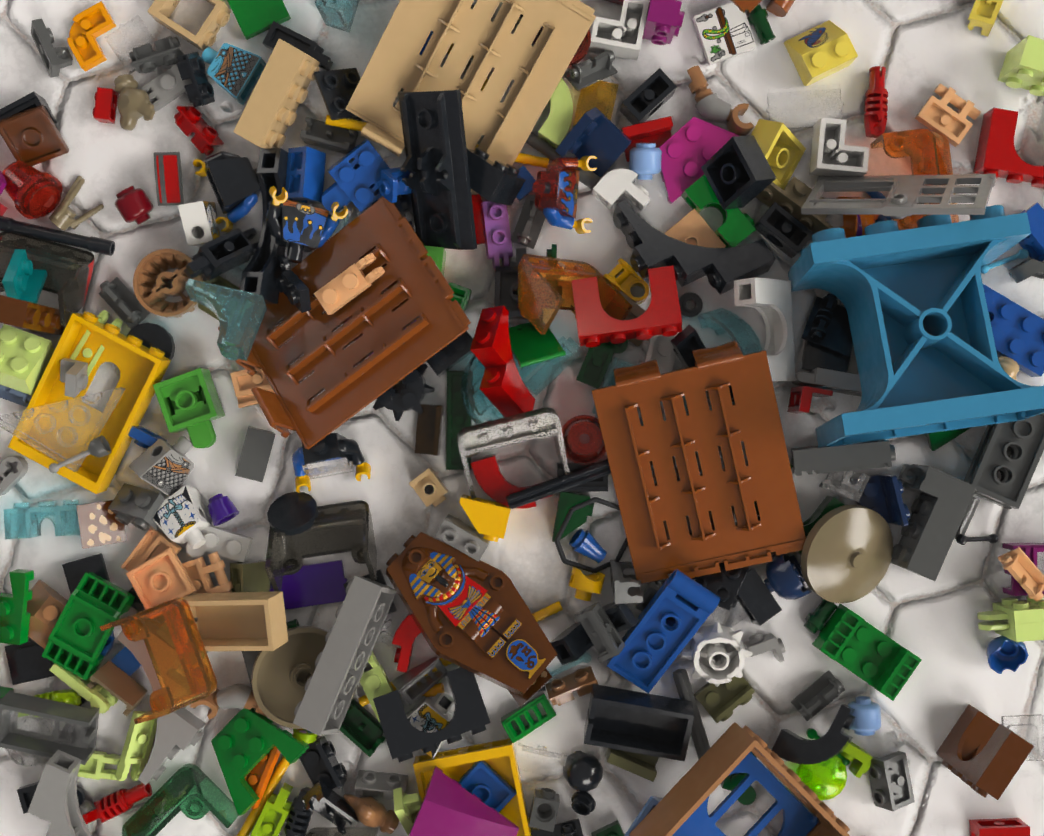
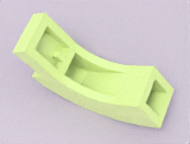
(560, 117)

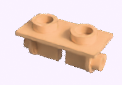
(1024, 572)

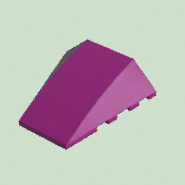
(456, 812)

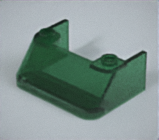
(187, 792)

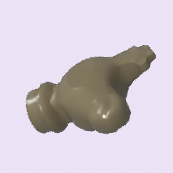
(132, 102)

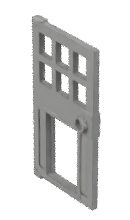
(903, 195)

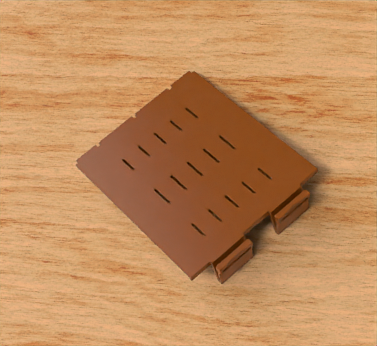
(372, 317)
(764, 479)

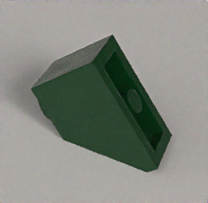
(579, 517)

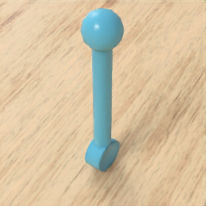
(1021, 254)

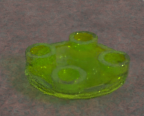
(824, 778)

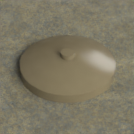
(847, 553)
(281, 674)

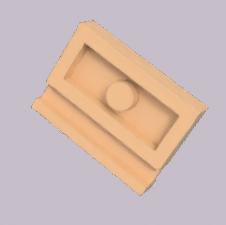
(244, 383)
(149, 546)

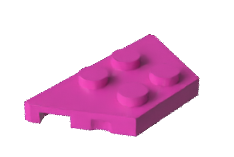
(688, 152)

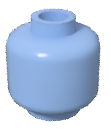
(645, 160)
(867, 716)

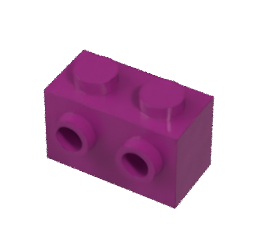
(663, 21)

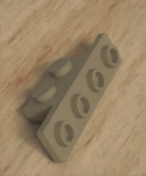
(792, 200)

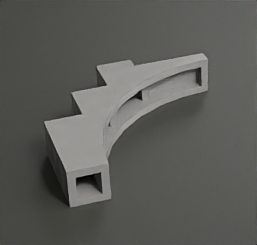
(173, 730)
(57, 797)

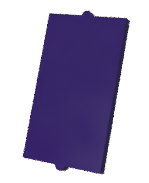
(314, 585)

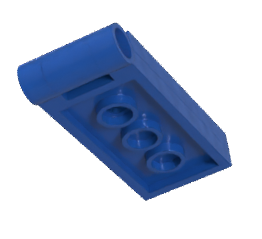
(1016, 332)
(657, 640)

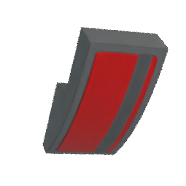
(168, 178)

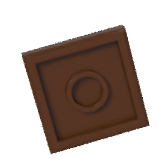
(32, 136)

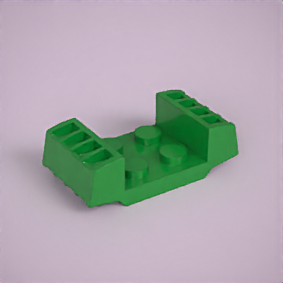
(77, 635)
(866, 652)

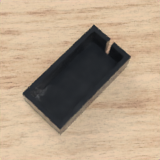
(639, 722)

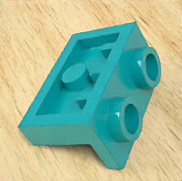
(22, 280)

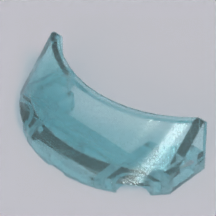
(734, 326)

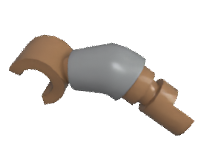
(714, 108)
(234, 696)

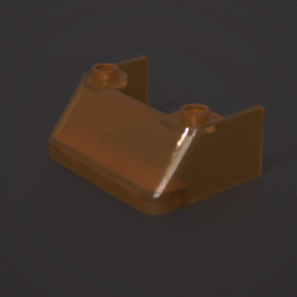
(547, 287)
(175, 655)

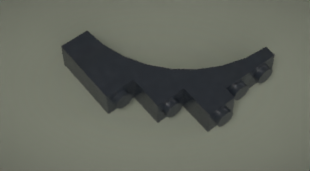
(690, 261)

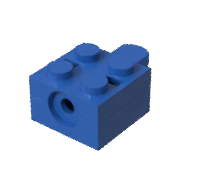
(355, 180)

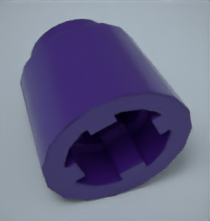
(221, 509)

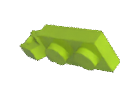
(274, 813)

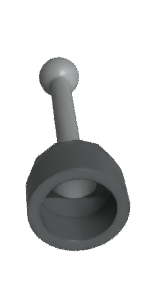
(97, 447)

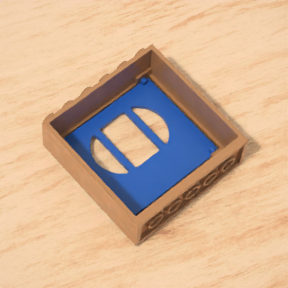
(685, 805)

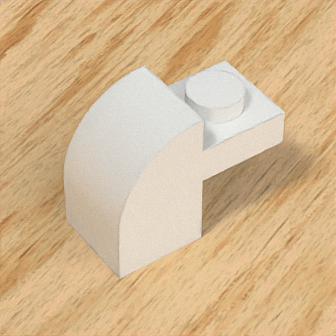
(619, 184)

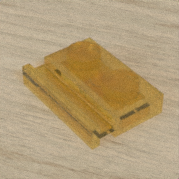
(598, 95)

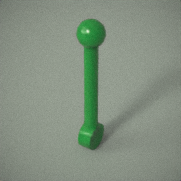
(812, 734)

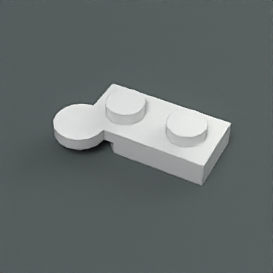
(224, 542)

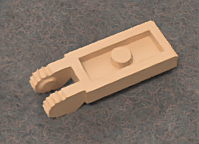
(348, 285)

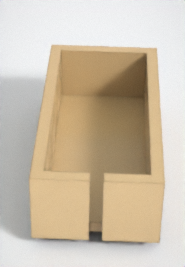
(277, 96)
(240, 620)

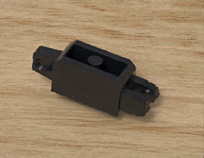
(222, 254)

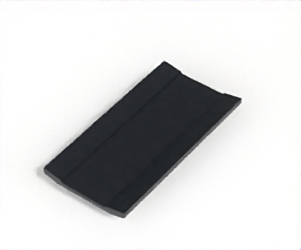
(438, 168)

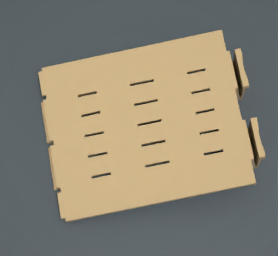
(533, 68)

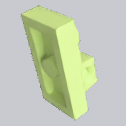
(406, 807)

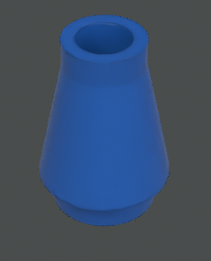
(586, 545)

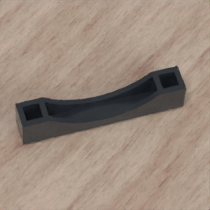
(263, 269)

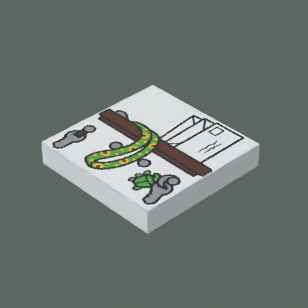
(723, 33)

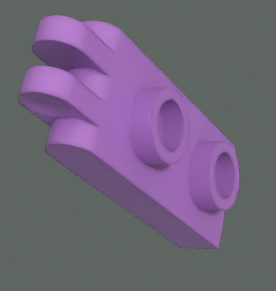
(496, 232)

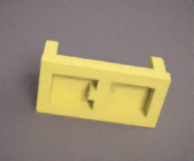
(984, 15)

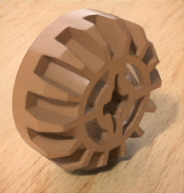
(152, 283)

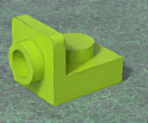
(860, 759)

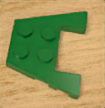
(13, 608)
(244, 745)

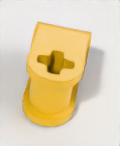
(627, 280)

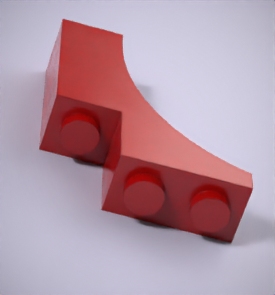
(501, 378)

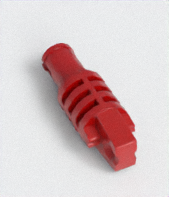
(876, 103)
(117, 803)

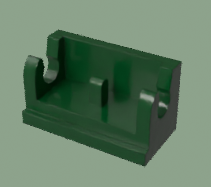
(362, 728)

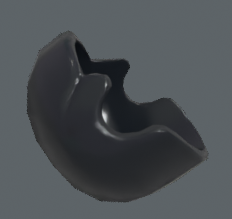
(583, 771)

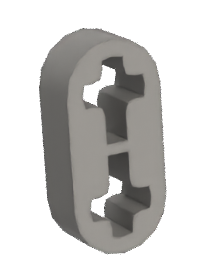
(11, 479)

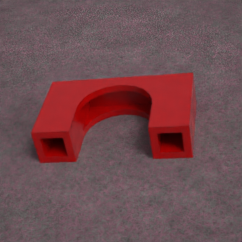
(997, 150)
(660, 318)

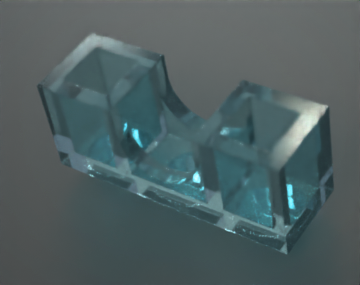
(26, 521)

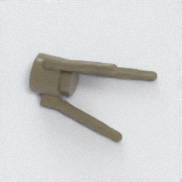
(64, 216)

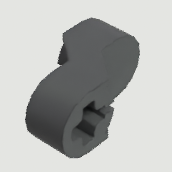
(1027, 269)

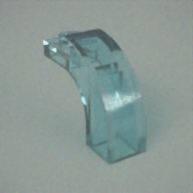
(474, 400)

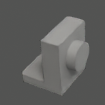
(74, 376)
(762, 643)

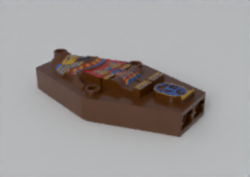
(470, 613)

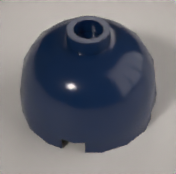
(785, 577)

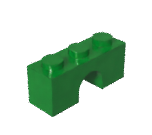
(735, 224)

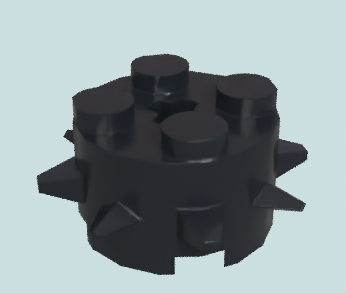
(409, 398)

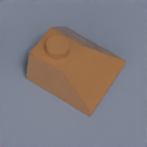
(44, 612)

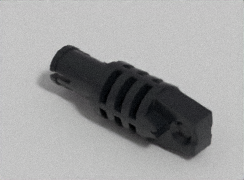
(298, 816)

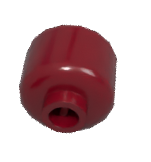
(134, 205)

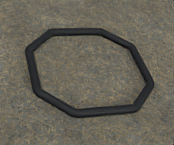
(564, 524)

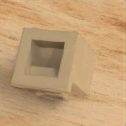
(429, 478)

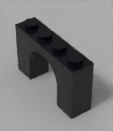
(468, 715)

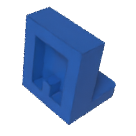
(392, 185)
(143, 436)

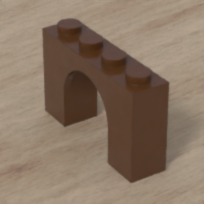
(30, 315)
(983, 752)

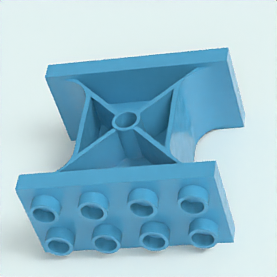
(919, 325)

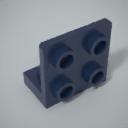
(595, 137)
(884, 497)

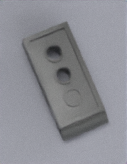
(1026, 445)

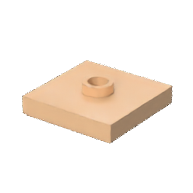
(695, 231)
(161, 579)

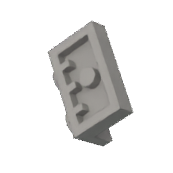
(462, 537)

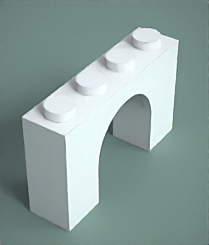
(774, 303)

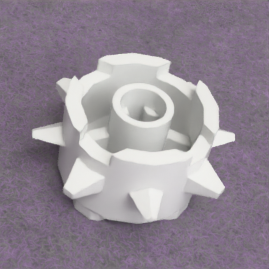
(717, 654)

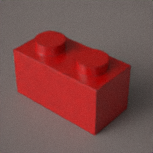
(105, 105)

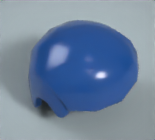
(1006, 654)

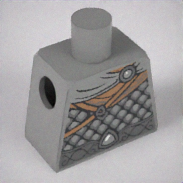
(165, 465)

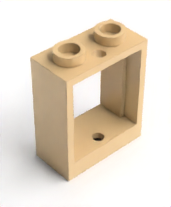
(206, 36)

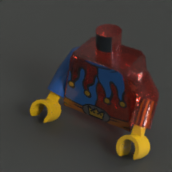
(558, 192)

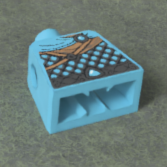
(234, 70)

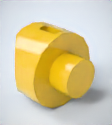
(586, 584)

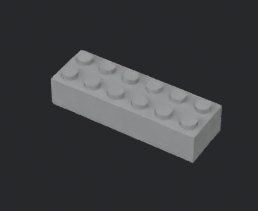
(344, 656)

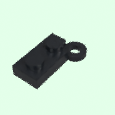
(292, 286)

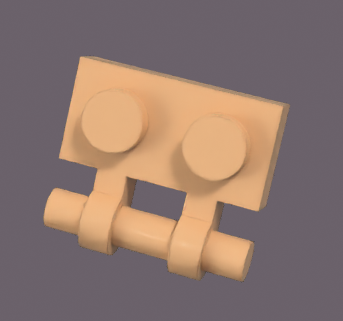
(943, 119)
(201, 579)

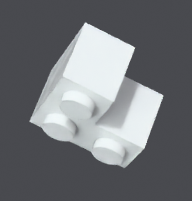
(621, 36)
(830, 154)

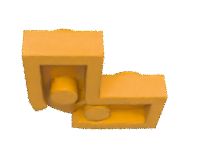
(83, 32)

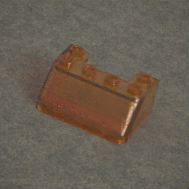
(928, 156)

